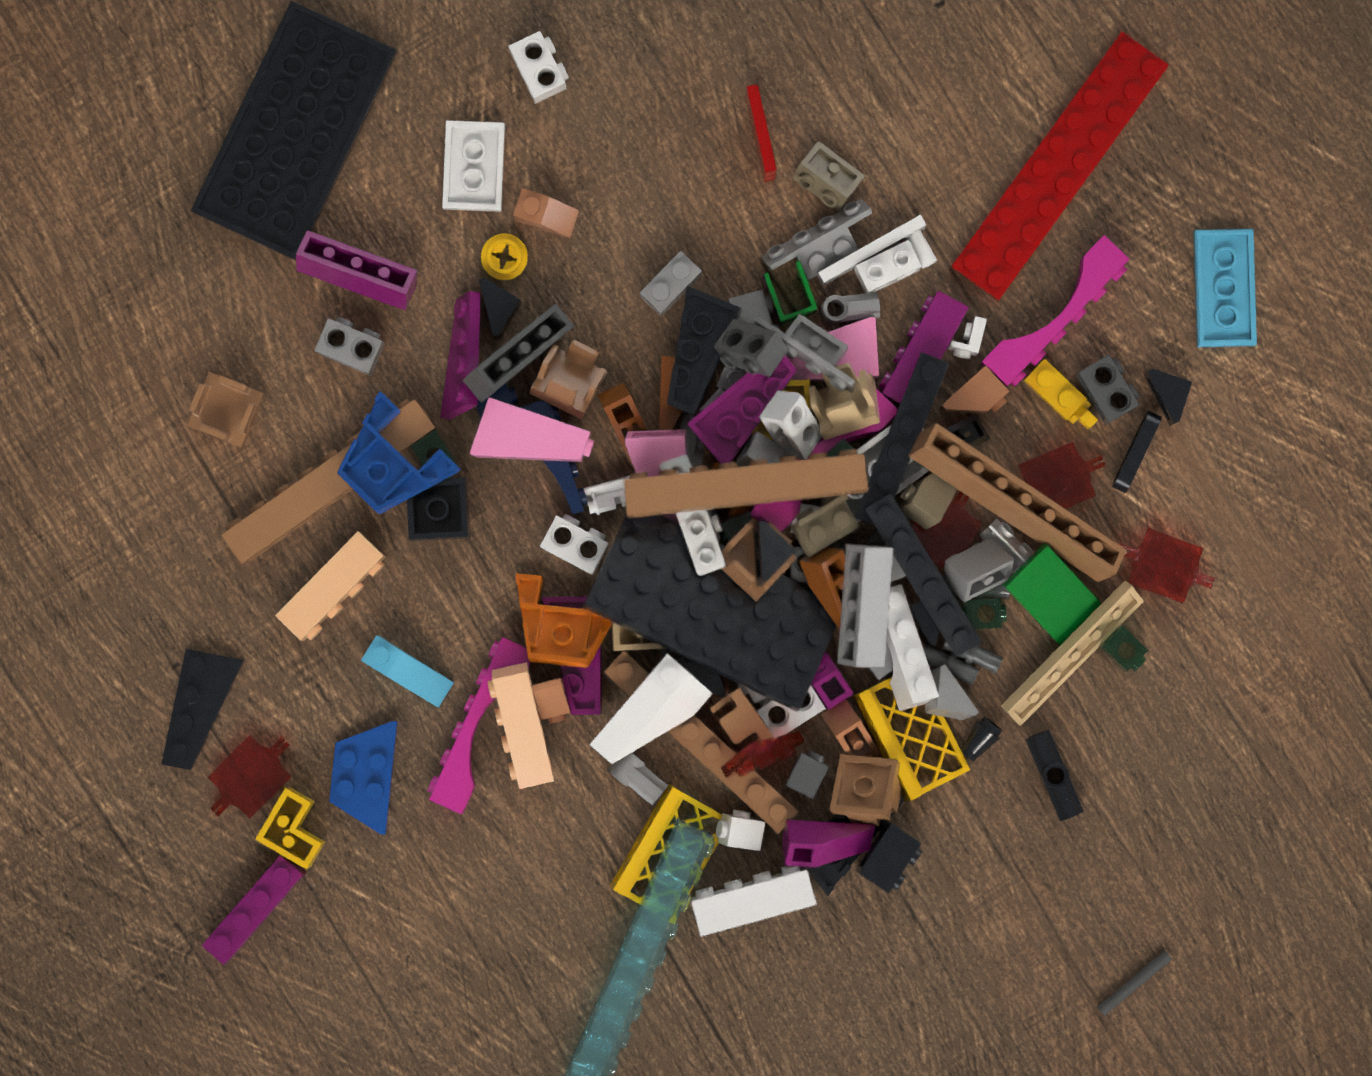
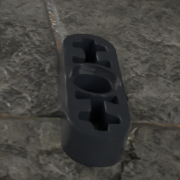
(1136, 451)

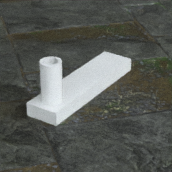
(908, 231)

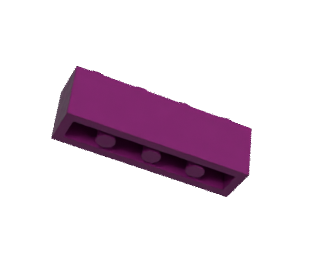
(356, 270)
(929, 337)
(253, 909)

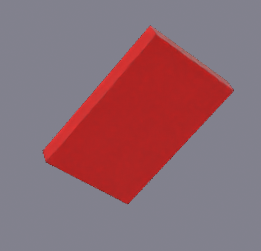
(760, 133)

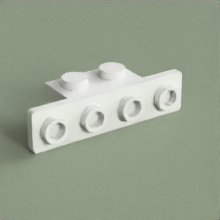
(699, 528)

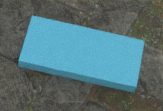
(1225, 288)

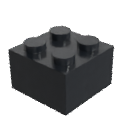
(440, 512)
(889, 858)

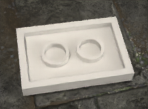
(473, 166)

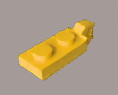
(1060, 394)

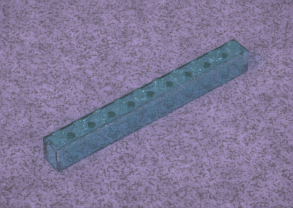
(641, 951)

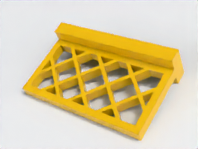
(890, 747)
(650, 836)

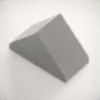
(952, 698)

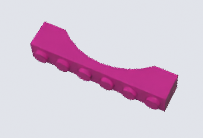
(1095, 270)
(783, 513)
(456, 780)

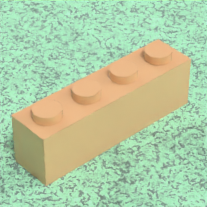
(330, 587)
(522, 726)

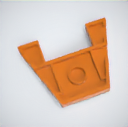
(556, 632)

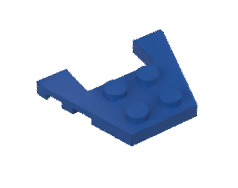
(380, 471)

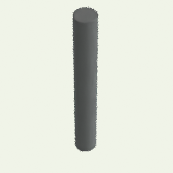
(1134, 983)

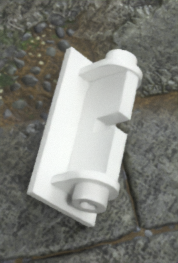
(606, 495)
(1003, 535)

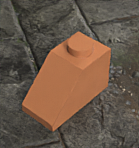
(545, 213)
(978, 395)
(551, 700)
(849, 731)

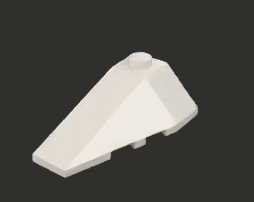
(658, 705)

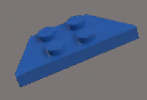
(364, 775)

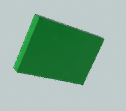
(1052, 594)

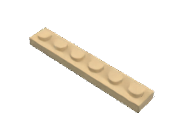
(1072, 653)

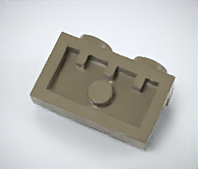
(828, 176)
(825, 525)

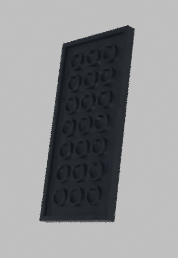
(294, 130)
(709, 618)

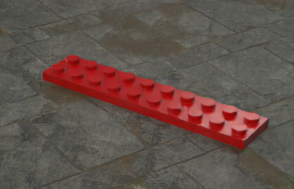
(1059, 166)

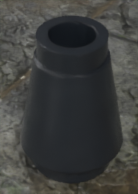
(981, 738)

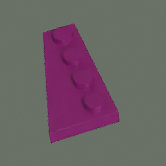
(462, 356)
(737, 412)
(581, 684)

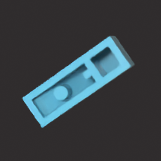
(407, 671)

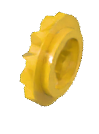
(497, 245)

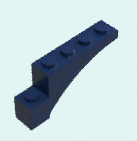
(562, 470)

